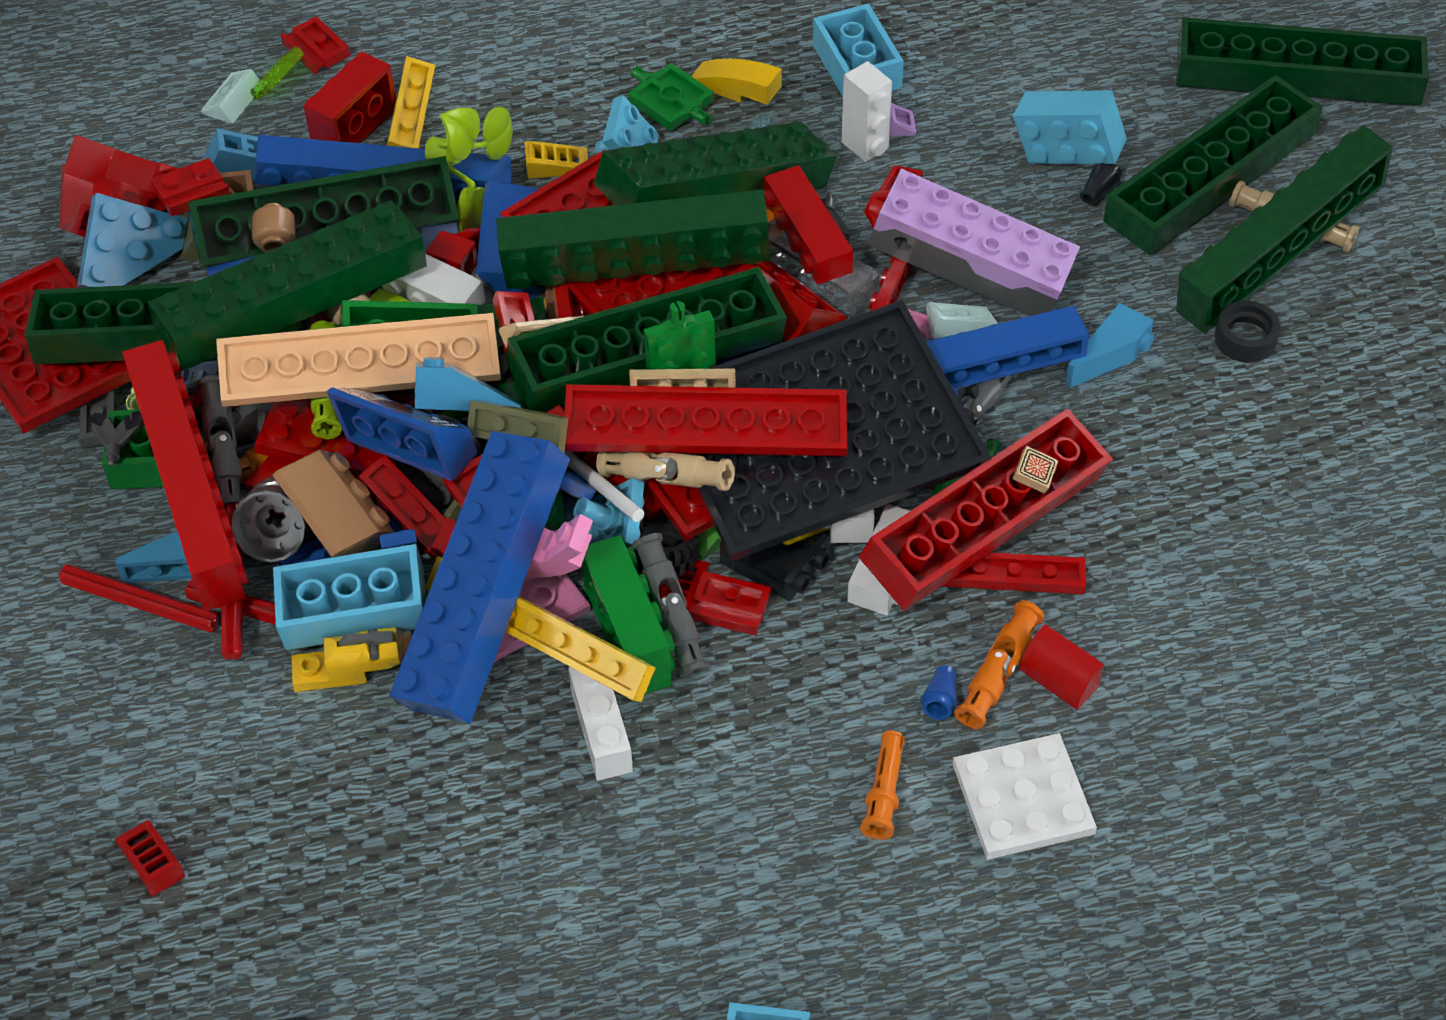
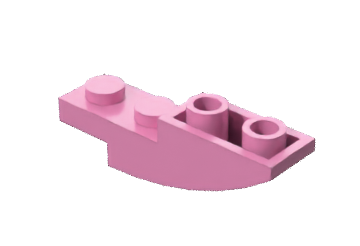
(561, 550)

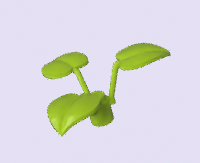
(461, 130)

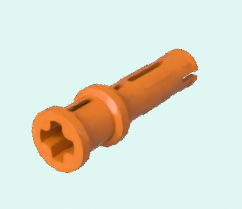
(882, 799)

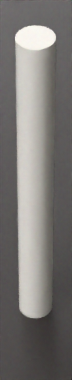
(604, 487)

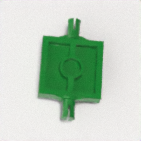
(670, 96)
(681, 341)

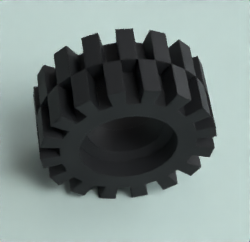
(676, 549)

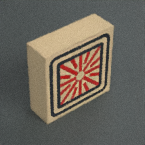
(1035, 469)

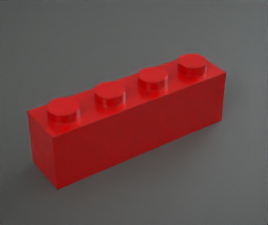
(808, 225)

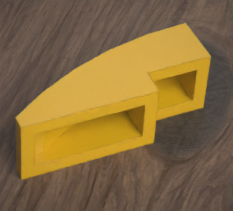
(740, 79)

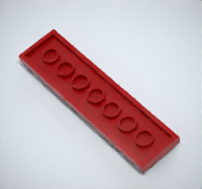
(706, 420)

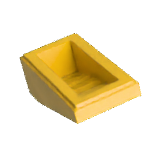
(539, 155)

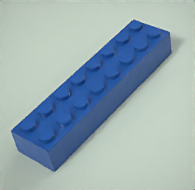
(480, 577)

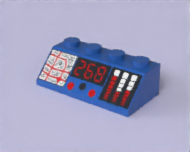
(403, 432)

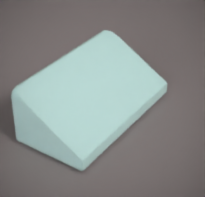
(231, 96)
(954, 318)

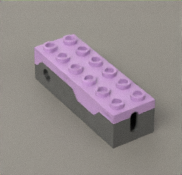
(970, 244)

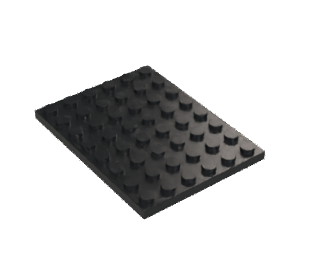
(900, 432)

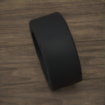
(1247, 350)

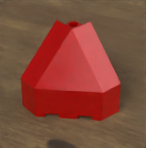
(105, 171)

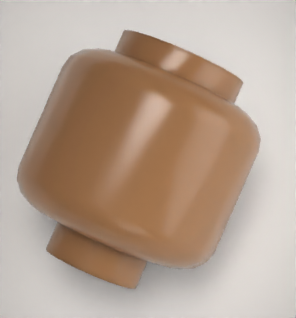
(272, 227)

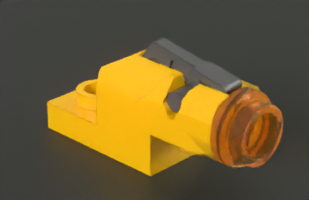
(349, 658)

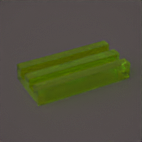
(276, 72)

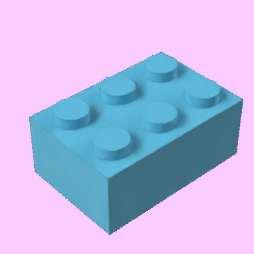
(852, 38)
(1070, 127)

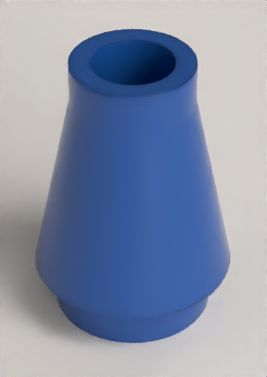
(940, 695)

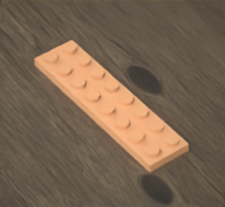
(351, 357)

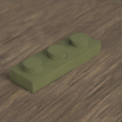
(507, 419)

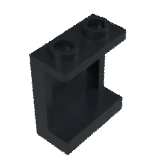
(783, 566)

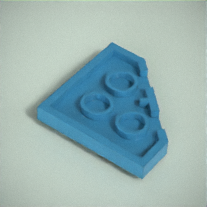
(126, 241)

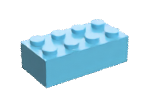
(348, 595)

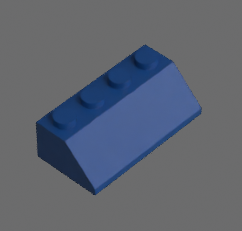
(496, 199)

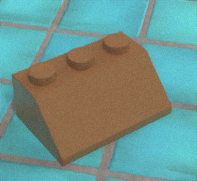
(334, 503)

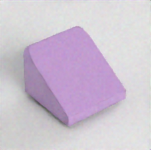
(901, 121)

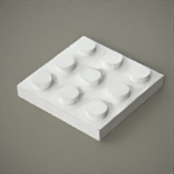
(1024, 796)

